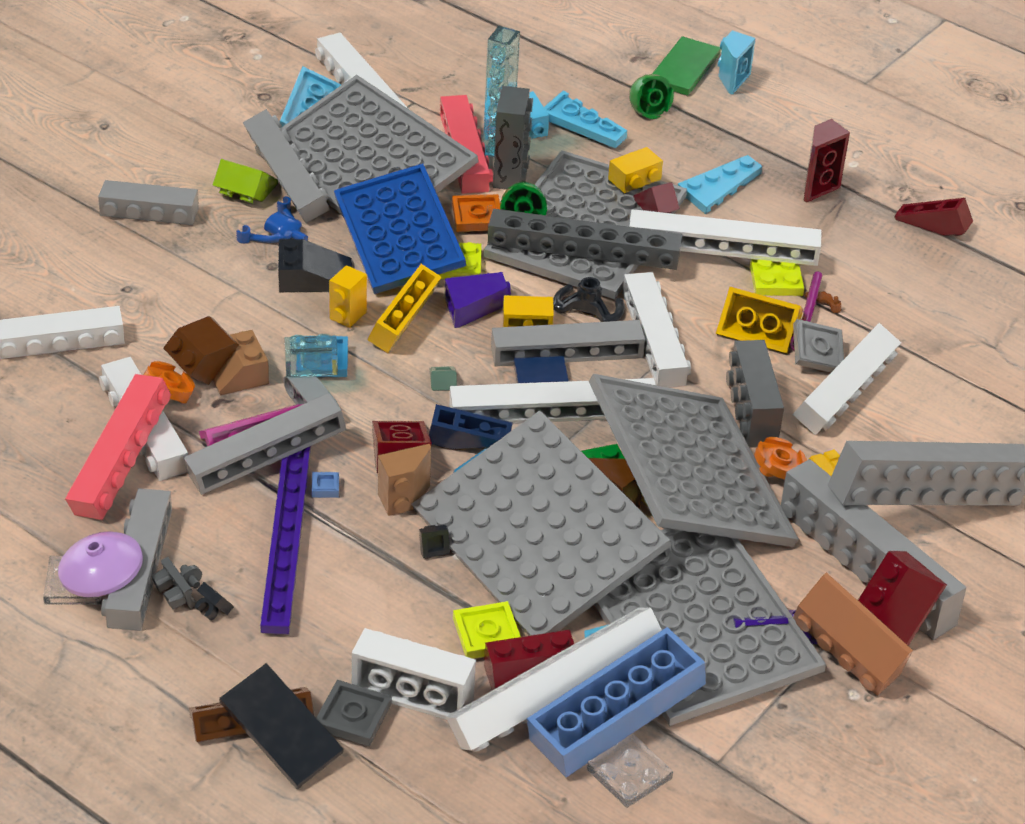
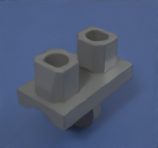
(181, 581)

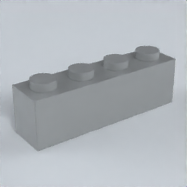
(148, 202)

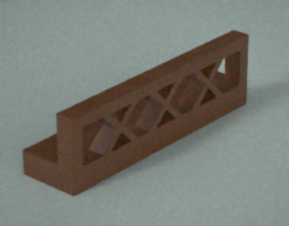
(215, 722)

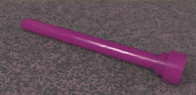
(811, 300)

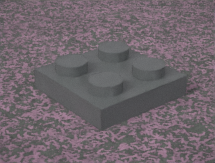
(354, 712)

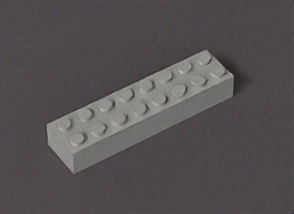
(929, 473)
(861, 539)

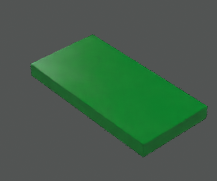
(687, 64)

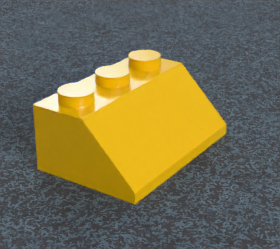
(758, 318)

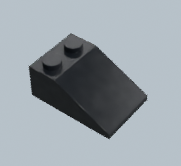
(307, 266)

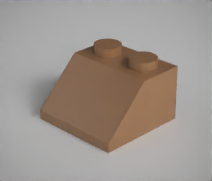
(245, 367)
(403, 478)

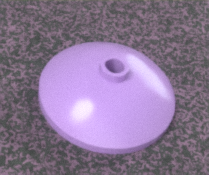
(100, 564)

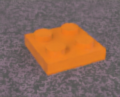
(474, 211)

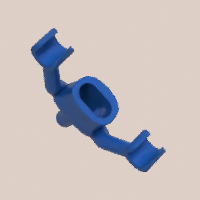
(280, 224)

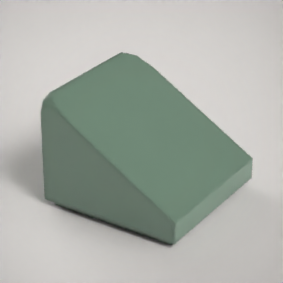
(443, 377)

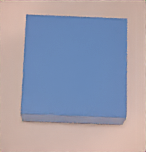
(325, 484)

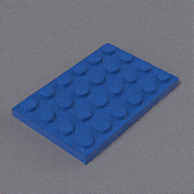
(398, 226)

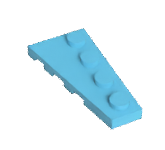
(307, 91)
(576, 118)
(715, 184)

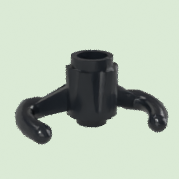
(587, 300)

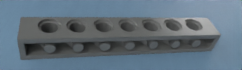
(584, 239)

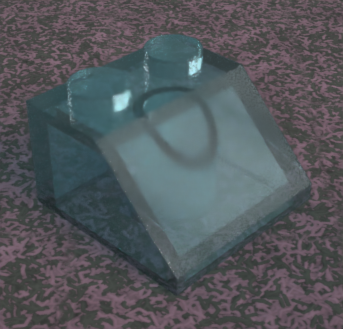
(311, 355)

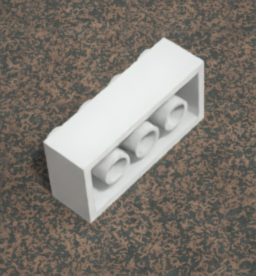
(413, 673)

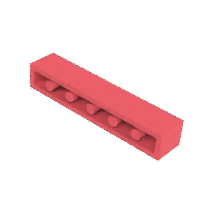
(461, 125)
(118, 447)

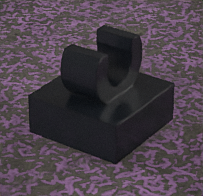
(434, 541)
(213, 600)

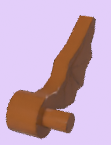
(827, 298)

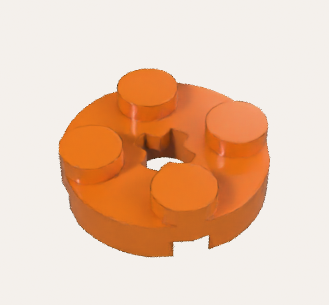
(178, 385)
(777, 457)

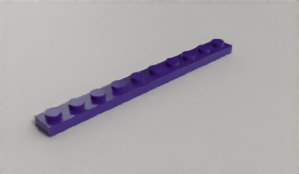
(285, 544)

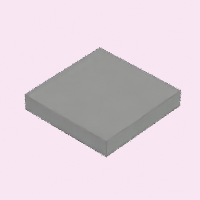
(817, 345)

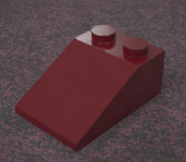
(397, 436)

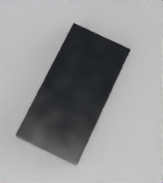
(281, 725)

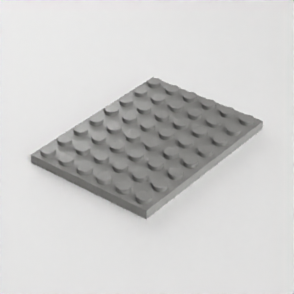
(367, 134)
(579, 191)
(691, 462)
(541, 526)
(696, 594)

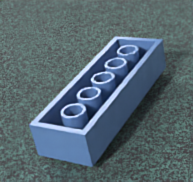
(616, 701)

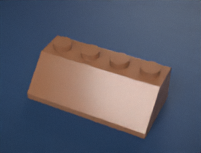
(852, 634)

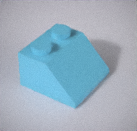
(735, 60)

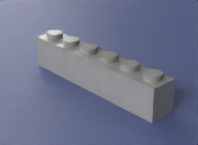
(286, 165)
(574, 341)
(264, 443)
(148, 526)

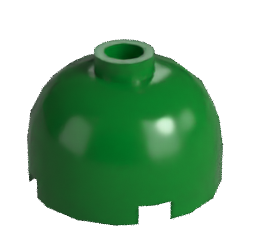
(651, 96)
(524, 198)

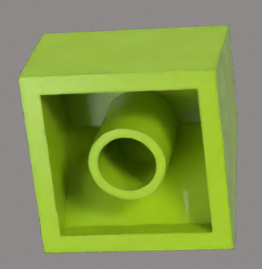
(243, 181)

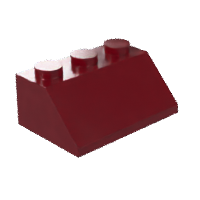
(826, 159)
(902, 594)
(515, 656)

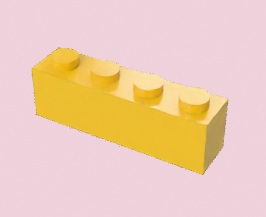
(404, 308)

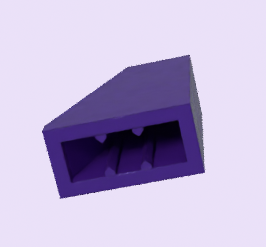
(475, 296)

